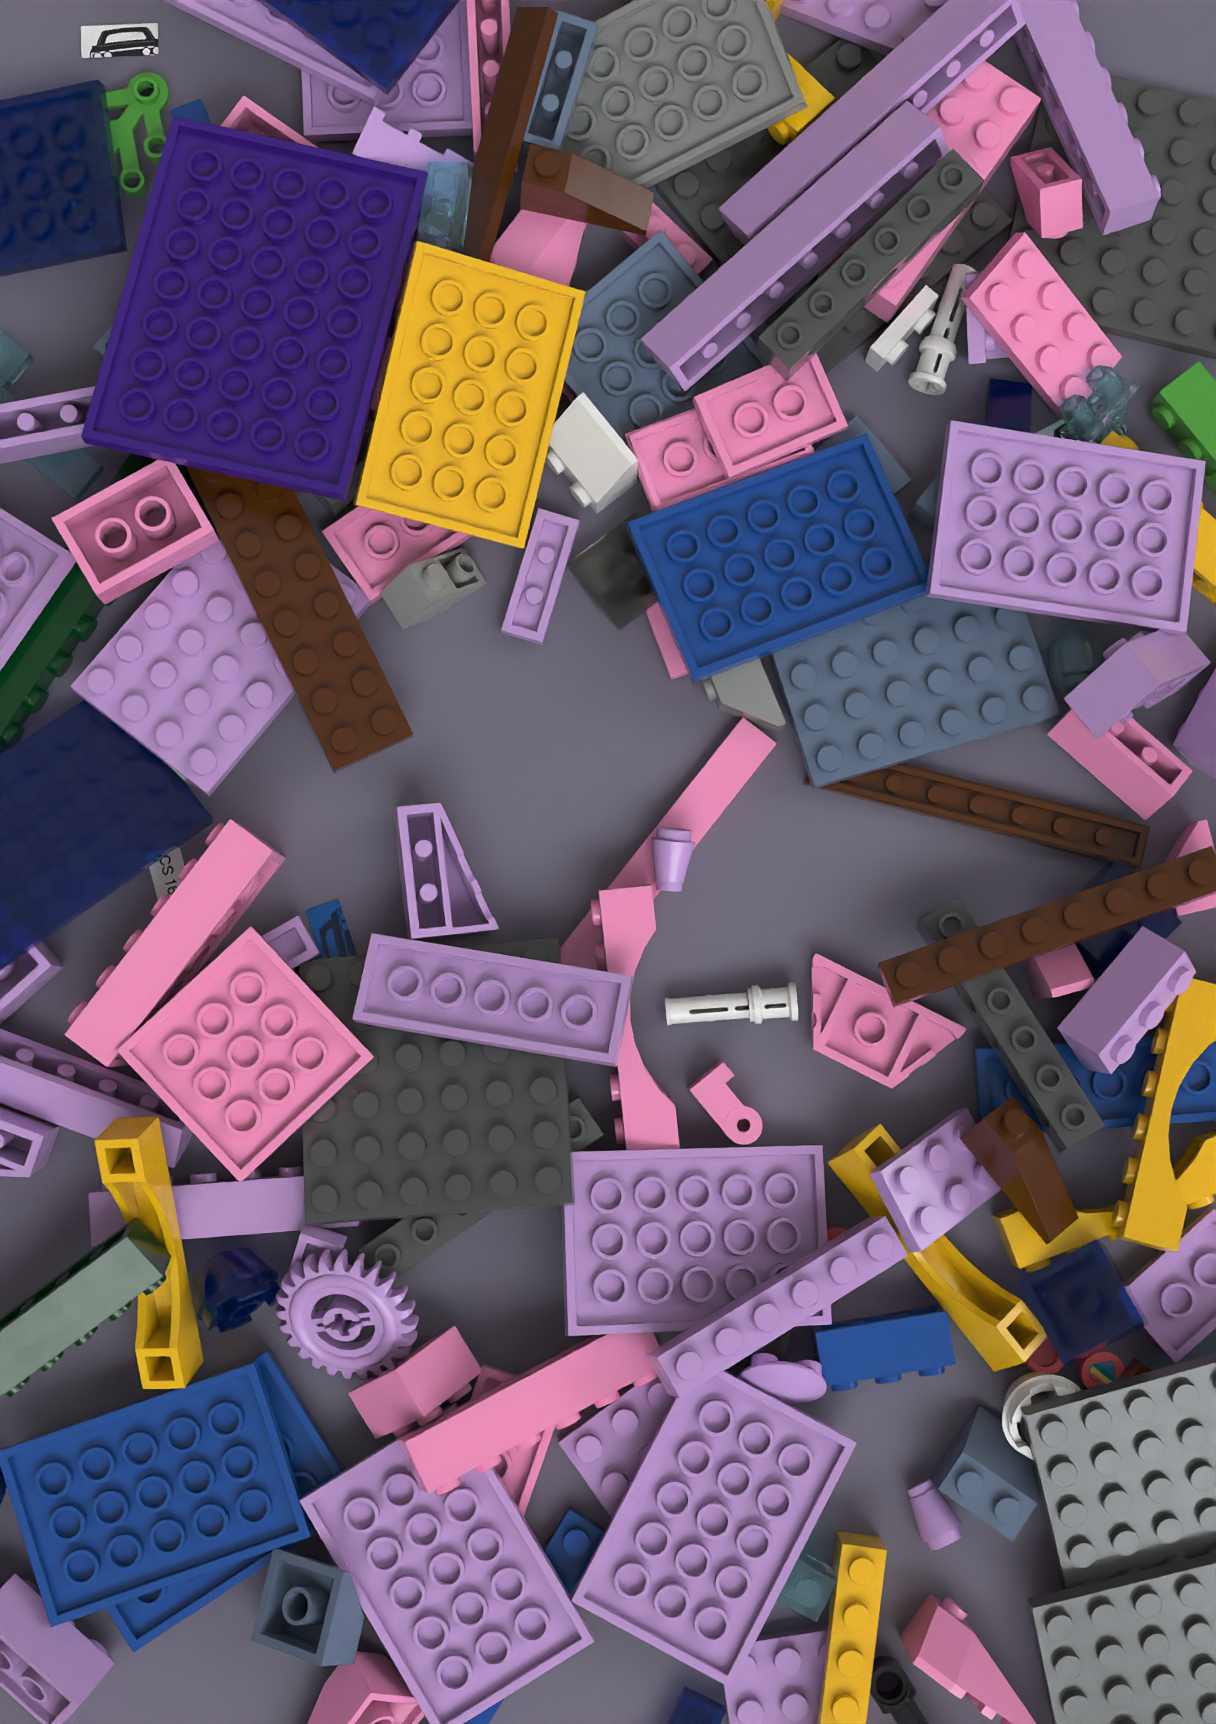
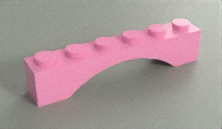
(647, 1111)

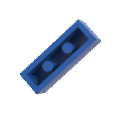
(884, 1347)

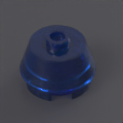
(233, 1288)

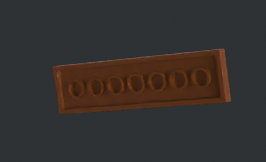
(304, 616)

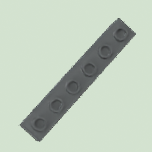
(869, 264)
(1019, 1040)
(417, 1237)

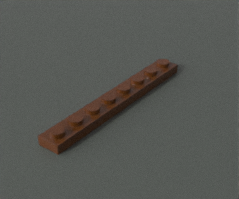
(1049, 927)

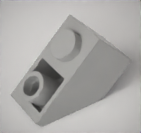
(432, 587)

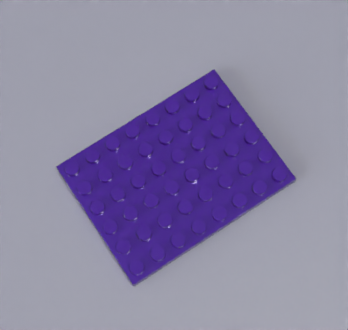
(257, 308)

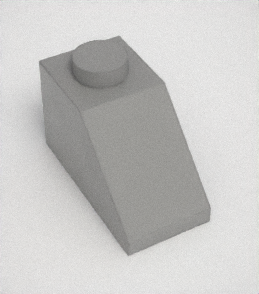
(746, 694)

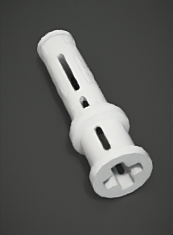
(939, 347)
(753, 1004)

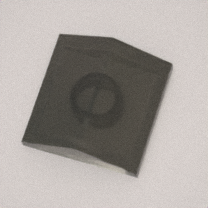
(614, 576)

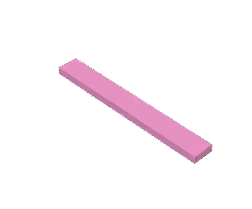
(694, 811)

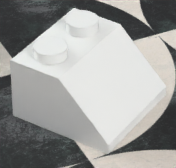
(591, 455)

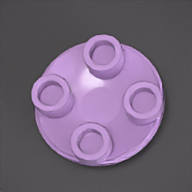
(786, 1380)

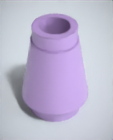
(671, 857)
(933, 1516)

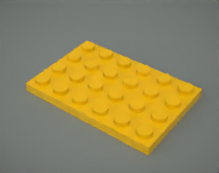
(469, 396)

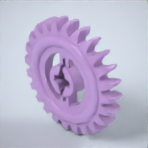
(358, 1302)

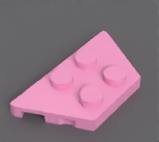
(864, 1031)

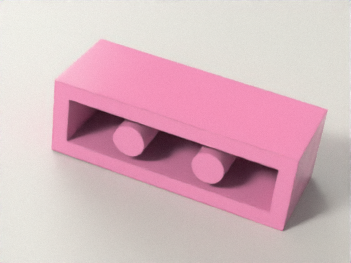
(1125, 761)

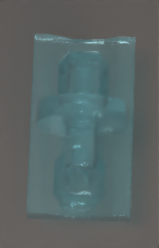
(1103, 411)

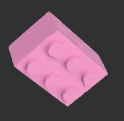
(135, 529)

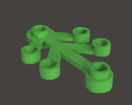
(123, 128)

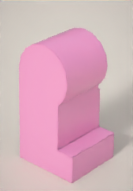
(735, 1119)

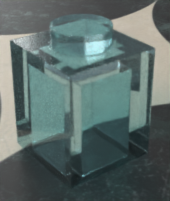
(808, 1587)

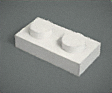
(892, 343)

